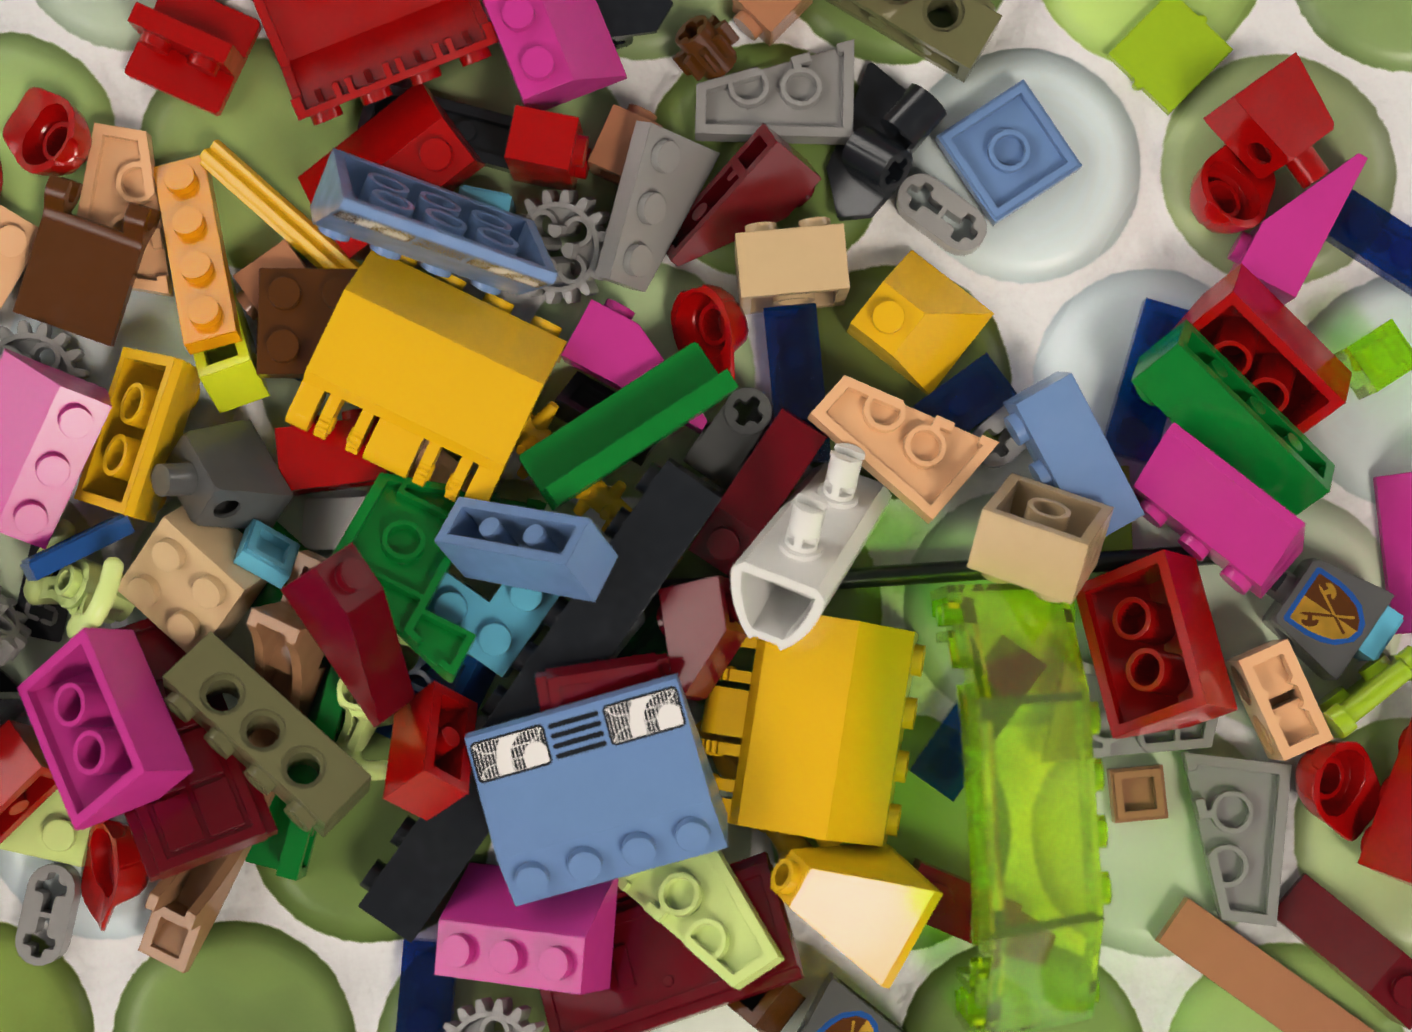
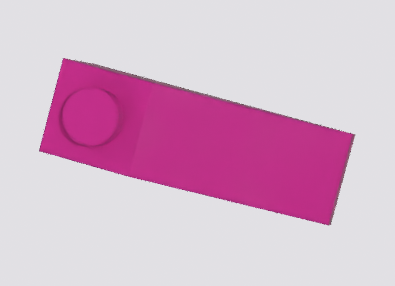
(1289, 240)
(614, 349)

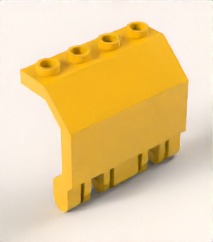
(431, 370)
(819, 731)

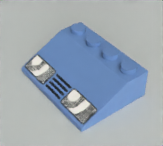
(430, 226)
(597, 790)

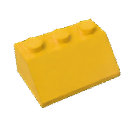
(147, 418)

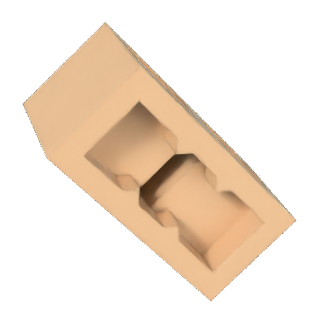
(1278, 700)

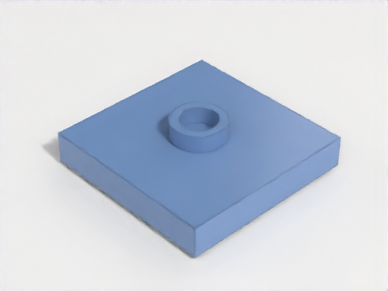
(1008, 152)

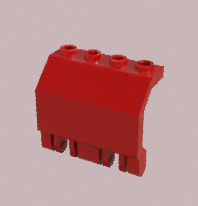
(363, 46)

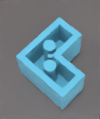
(500, 624)

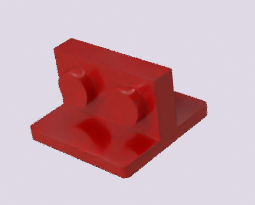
(191, 50)

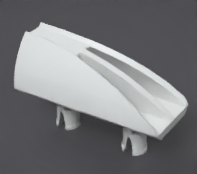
(807, 549)

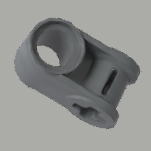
(724, 443)

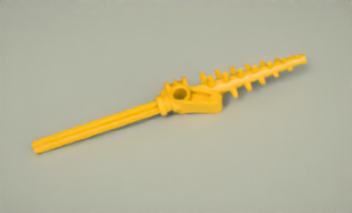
(327, 254)

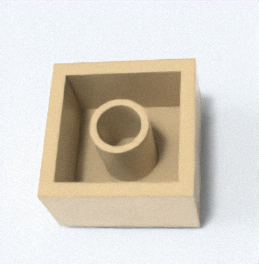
(791, 265)
(1039, 538)
(189, 580)

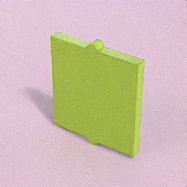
(1169, 53)

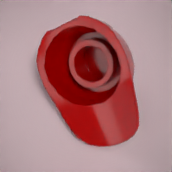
(47, 134)
(1228, 195)
(713, 321)
(1339, 786)
(111, 870)

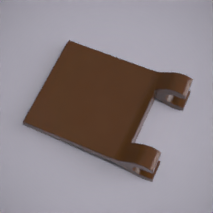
(83, 269)

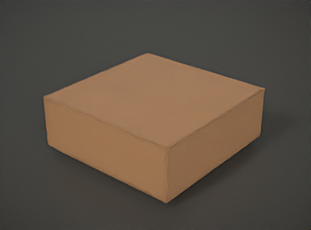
(1137, 793)

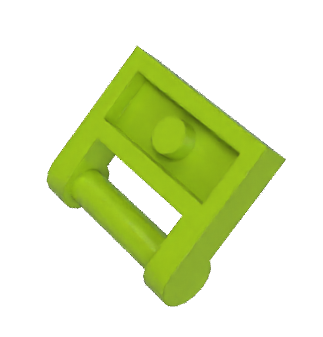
(1378, 681)

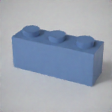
(1070, 446)
(527, 548)

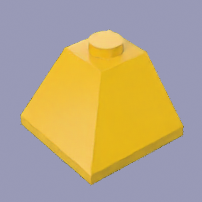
(919, 322)

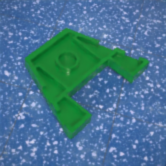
(396, 540)

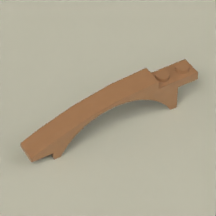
(190, 901)

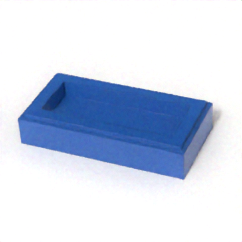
(76, 547)

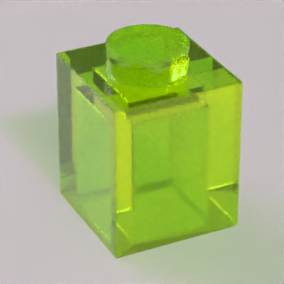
(1376, 359)

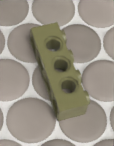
(907, 23)
(216, 669)

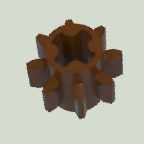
(705, 47)

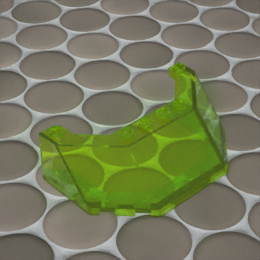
(1027, 809)

